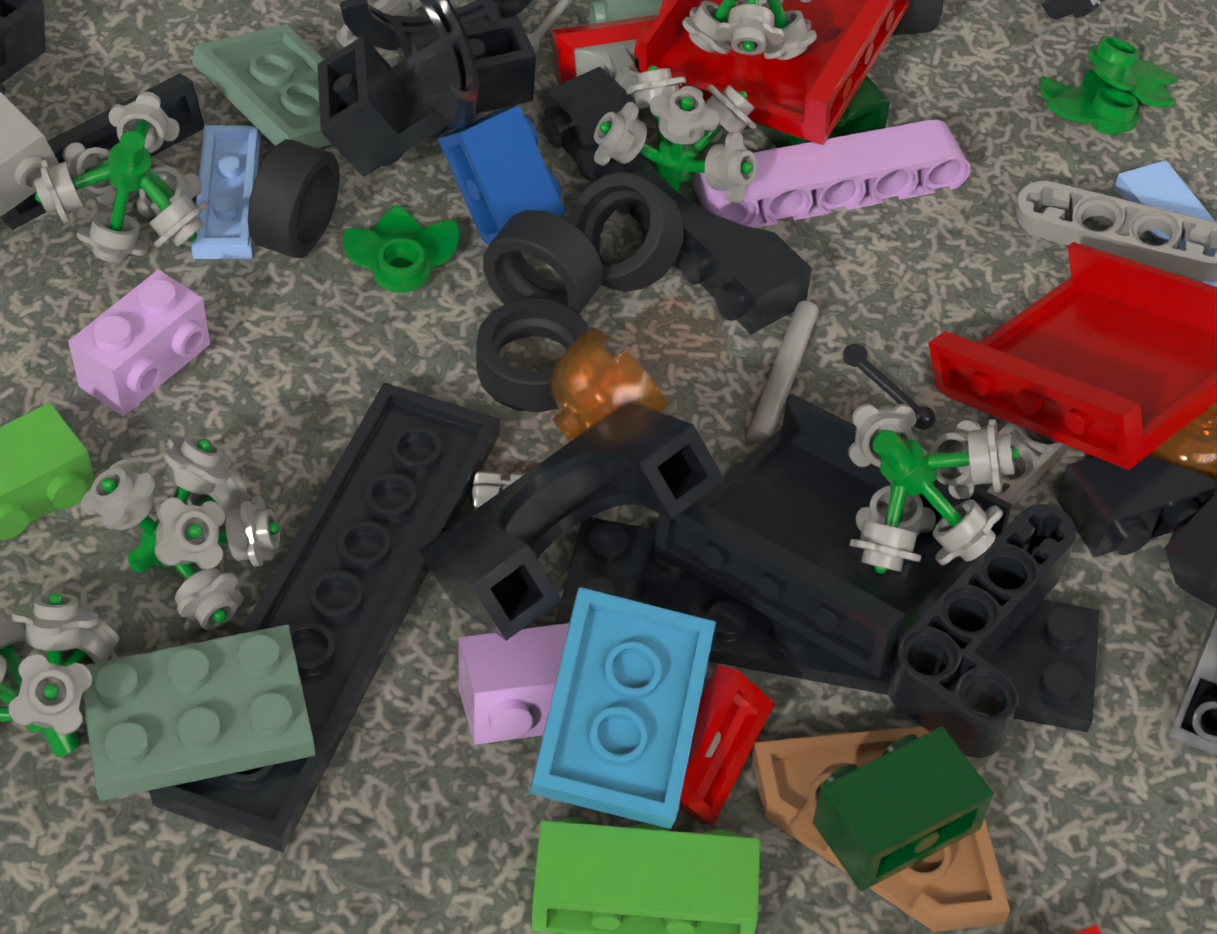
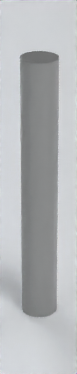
(783, 372)

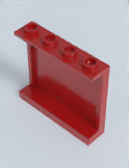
(789, 95)
(1097, 362)

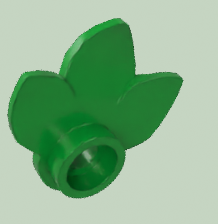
(1120, 67)
(1092, 103)
(401, 243)

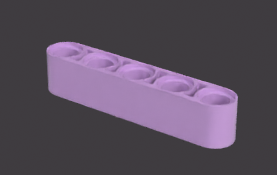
(843, 172)

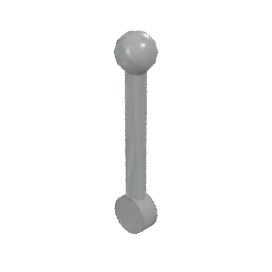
(547, 22)

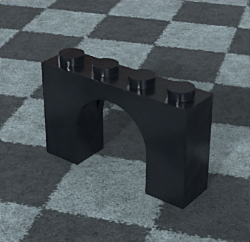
(624, 459)

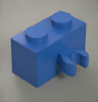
(500, 170)

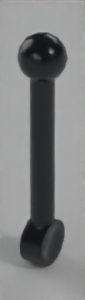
(856, 356)

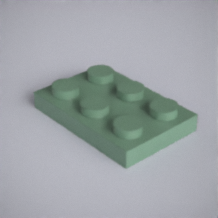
(270, 80)
(196, 712)

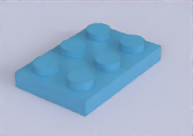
(623, 708)

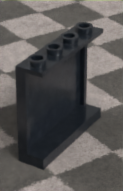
(784, 535)

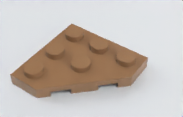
(943, 892)

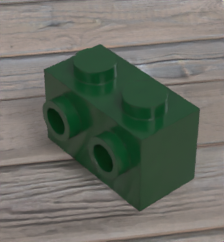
(900, 806)

